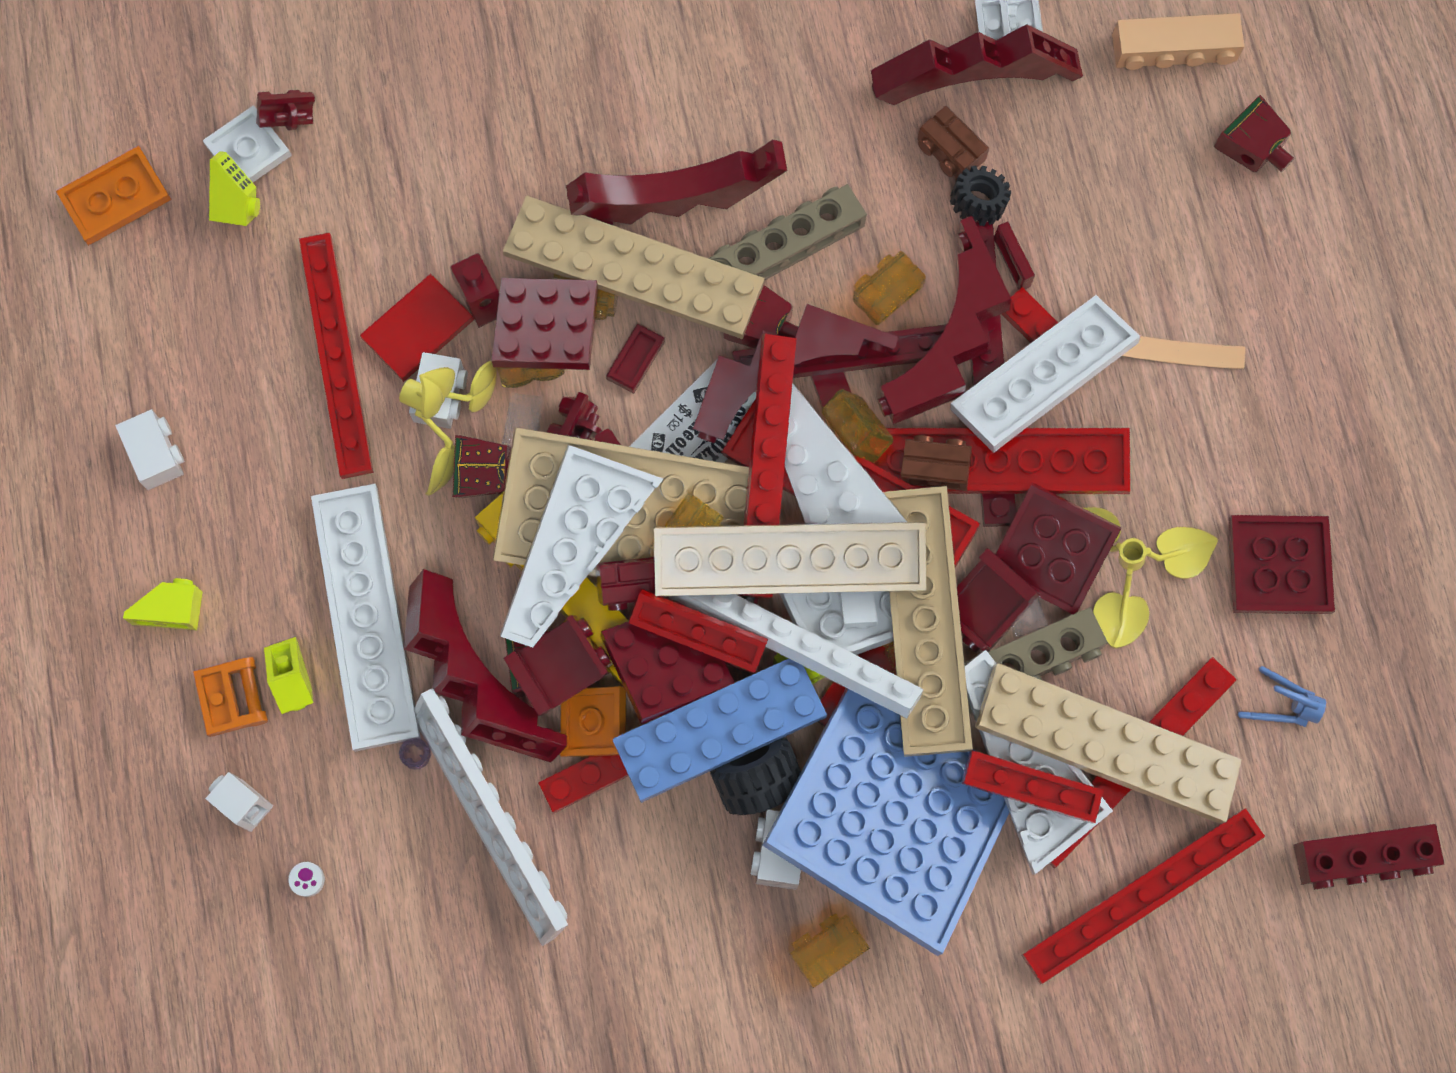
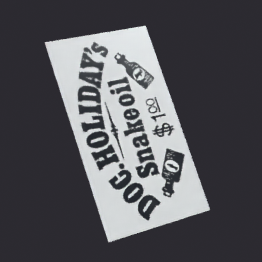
(674, 428)

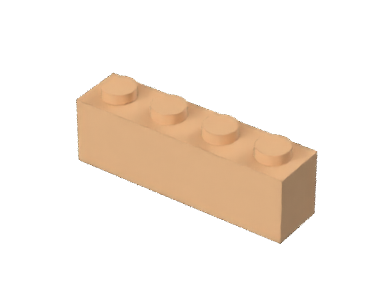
(1178, 41)

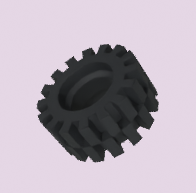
(985, 183)

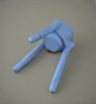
(1304, 704)

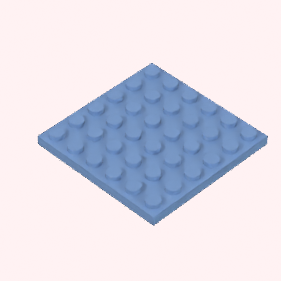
(888, 826)

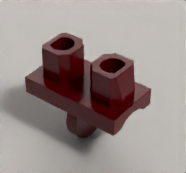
(284, 109)
(580, 418)

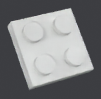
(250, 147)

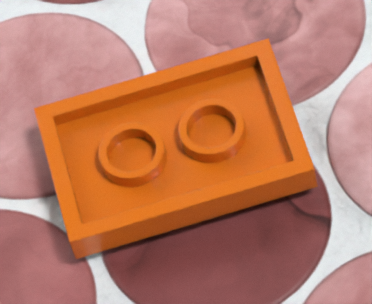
(113, 195)

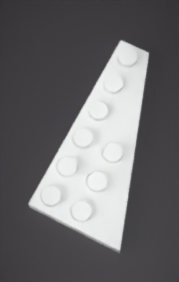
(827, 476)
(579, 525)
(1040, 831)

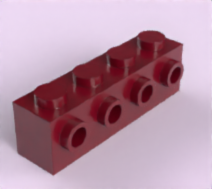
(1369, 854)

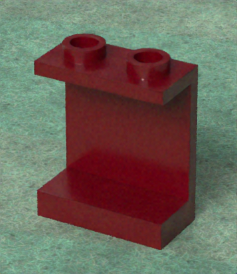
(559, 665)

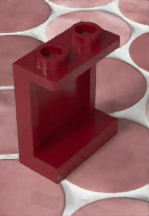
(991, 601)

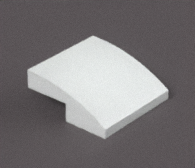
(1002, 17)

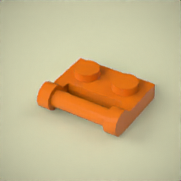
(219, 699)

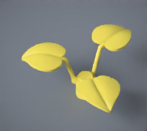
(428, 399)
(1184, 556)

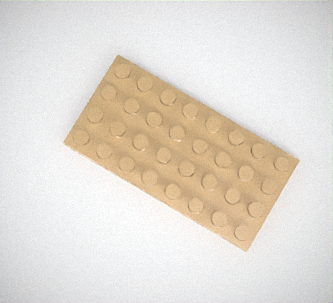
(534, 467)

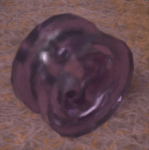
(409, 762)

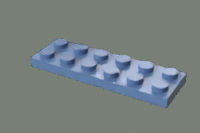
(719, 728)

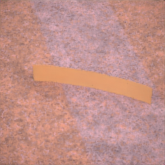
(1188, 353)

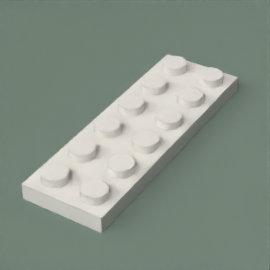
(1044, 373)

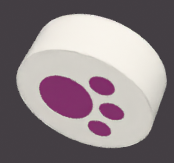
(306, 879)

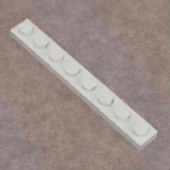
(810, 651)

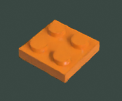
(593, 721)

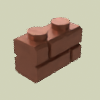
(951, 143)
(936, 463)

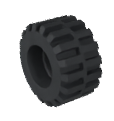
(757, 779)

